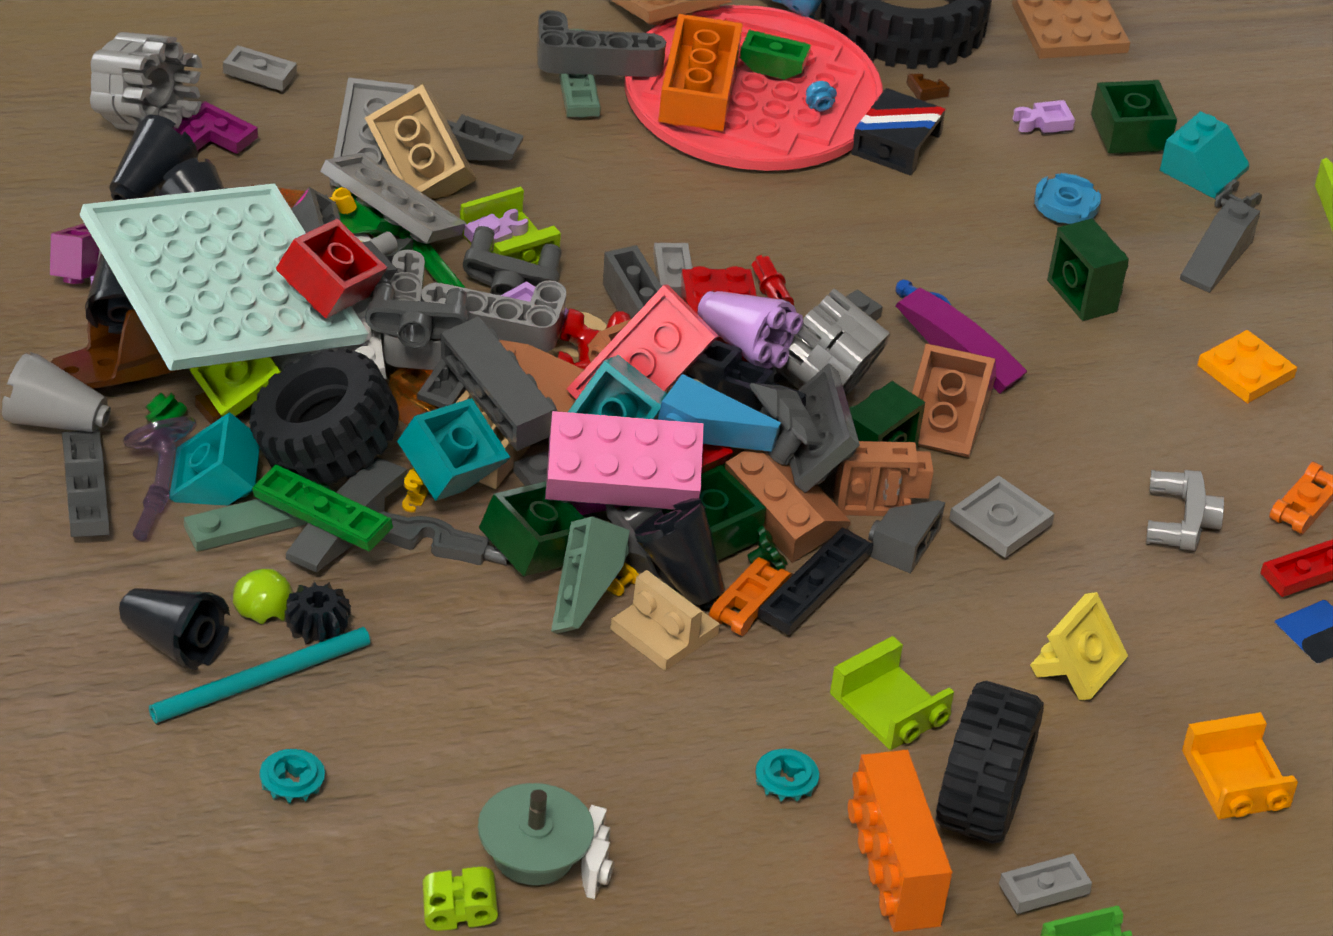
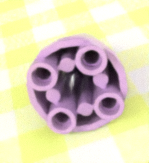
(753, 323)

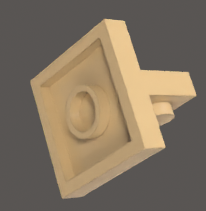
(663, 623)

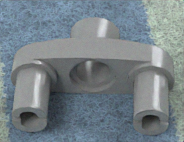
(1200, 509)

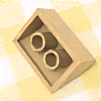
(420, 144)

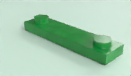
(322, 507)

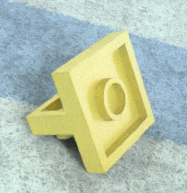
(1082, 648)

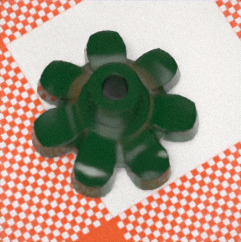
(767, 550)

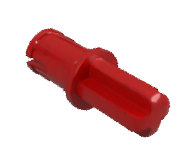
(770, 280)

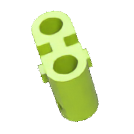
(459, 898)

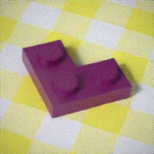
(219, 127)

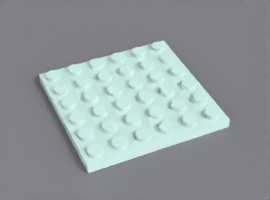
(209, 278)

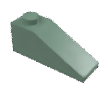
(590, 565)

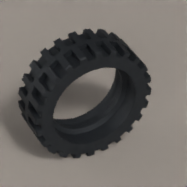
(910, 34)

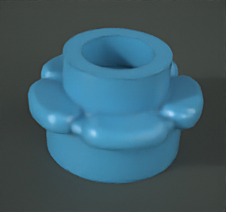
(820, 95)

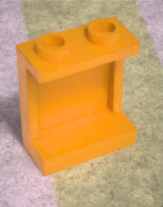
(1237, 766)

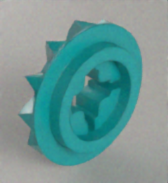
(792, 763)
(299, 764)

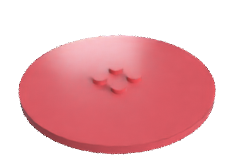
(769, 116)

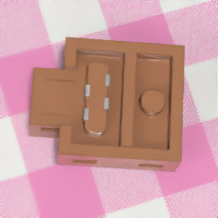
(882, 478)

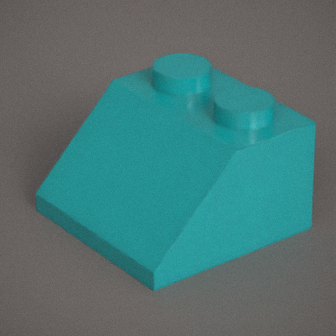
(1204, 155)
(452, 448)
(216, 464)

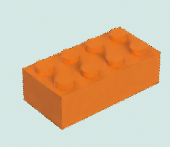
(700, 72)
(900, 841)

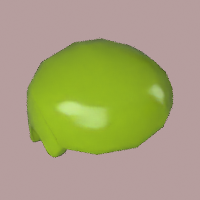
(261, 595)

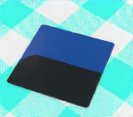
(1311, 630)

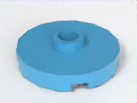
(1067, 198)

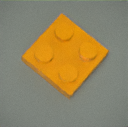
(1247, 366)

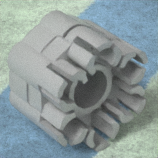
(143, 77)
(838, 336)

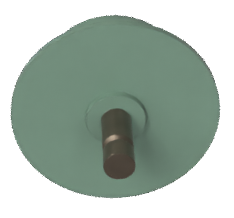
(535, 832)

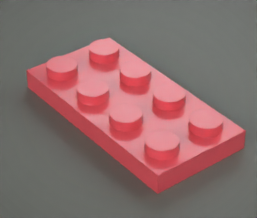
(656, 341)

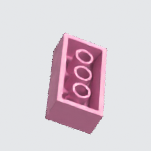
(623, 460)

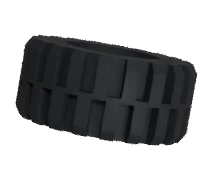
(325, 415)
(989, 761)

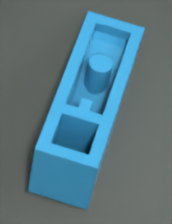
(724, 419)

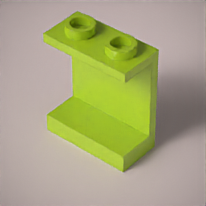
(522, 247)
(887, 697)

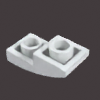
(595, 865)

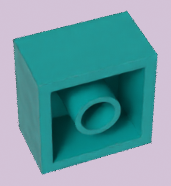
(620, 392)

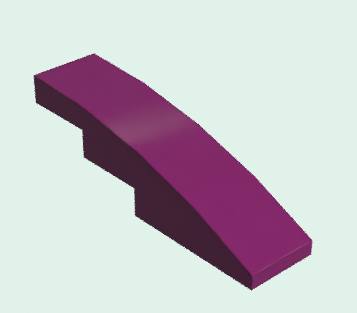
(951, 329)

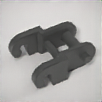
(1227, 194)

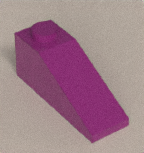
(73, 254)

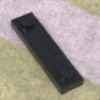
(815, 581)

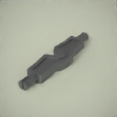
(446, 540)

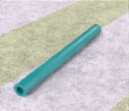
(259, 675)

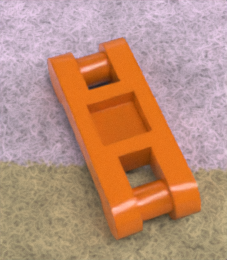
(1305, 499)
(748, 594)

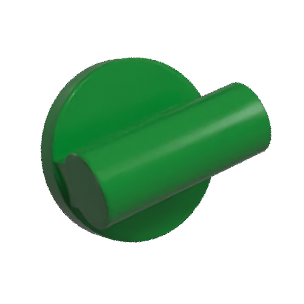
(164, 407)

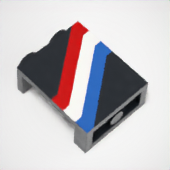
(896, 130)

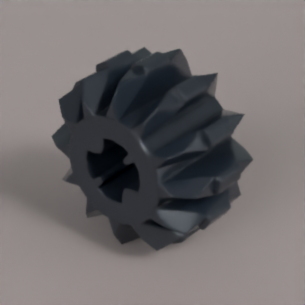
(317, 612)

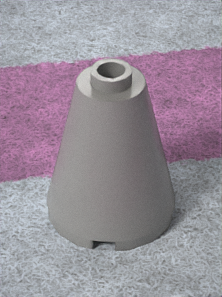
(52, 398)

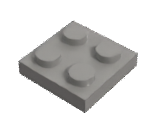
(1001, 516)

